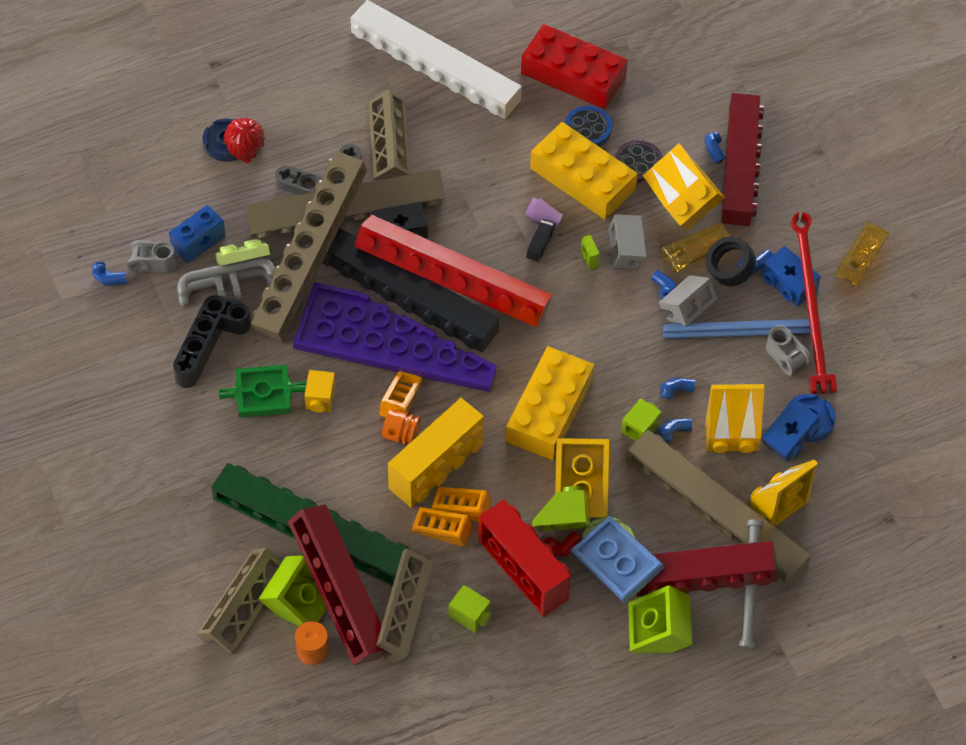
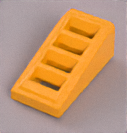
(389, 402)
(479, 501)
(457, 533)

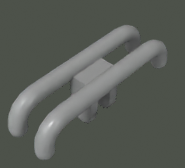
(222, 275)

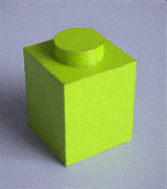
(641, 418)
(470, 609)

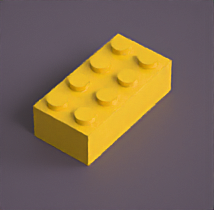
(583, 170)
(549, 402)
(436, 453)

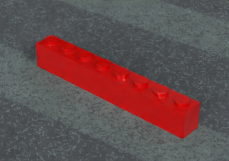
(453, 270)

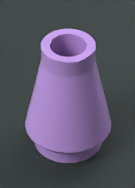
(541, 210)

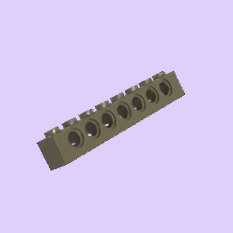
(278, 325)

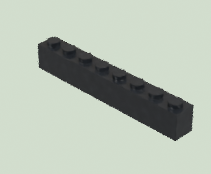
(414, 293)

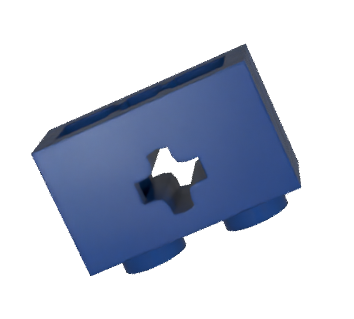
(197, 234)
(785, 273)
(793, 416)

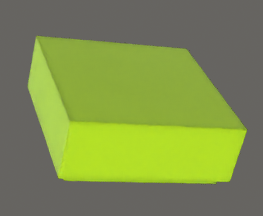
(590, 252)

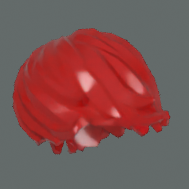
(244, 138)

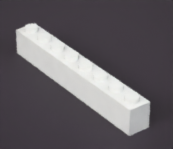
(436, 59)

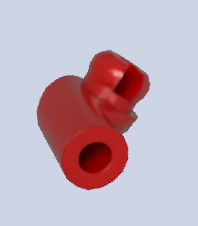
(563, 548)

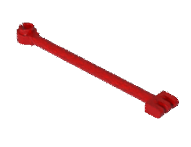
(821, 376)

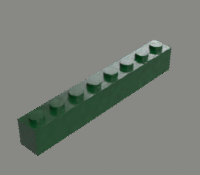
(276, 506)

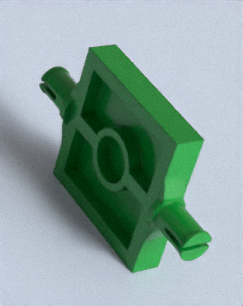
(262, 391)

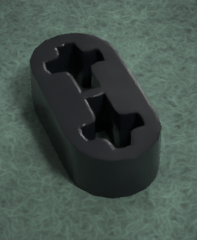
(540, 240)

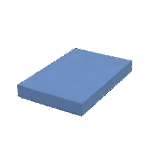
(617, 559)

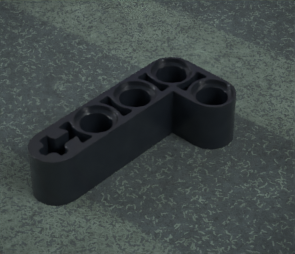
(205, 342)

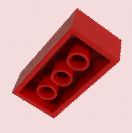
(574, 66)
(524, 557)

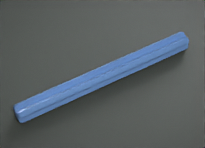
(733, 329)

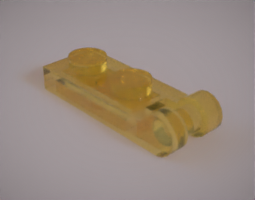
(693, 247)
(862, 253)

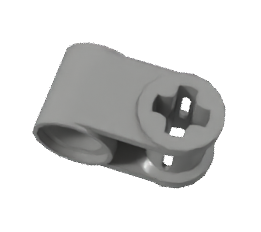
(152, 257)
(790, 353)

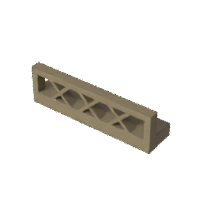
(394, 132)
(233, 597)
(408, 606)

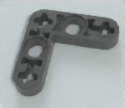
(300, 176)

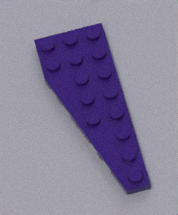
(361, 331)

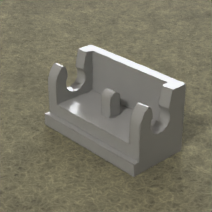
(627, 241)
(689, 299)

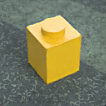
(320, 391)

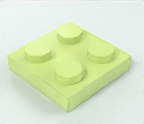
(231, 254)

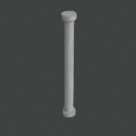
(750, 593)

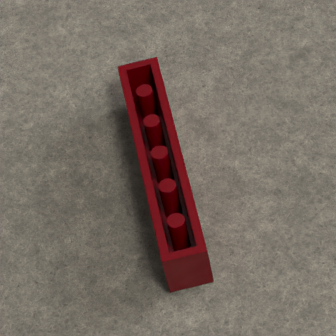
(741, 159)
(715, 568)
(338, 583)

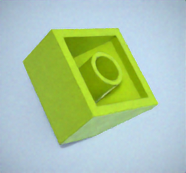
(564, 511)
(294, 593)
(660, 622)

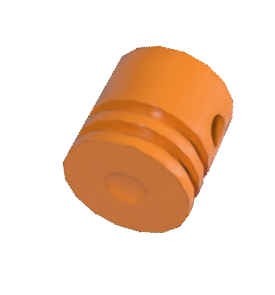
(400, 427)
(311, 643)

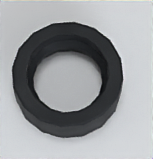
(723, 246)

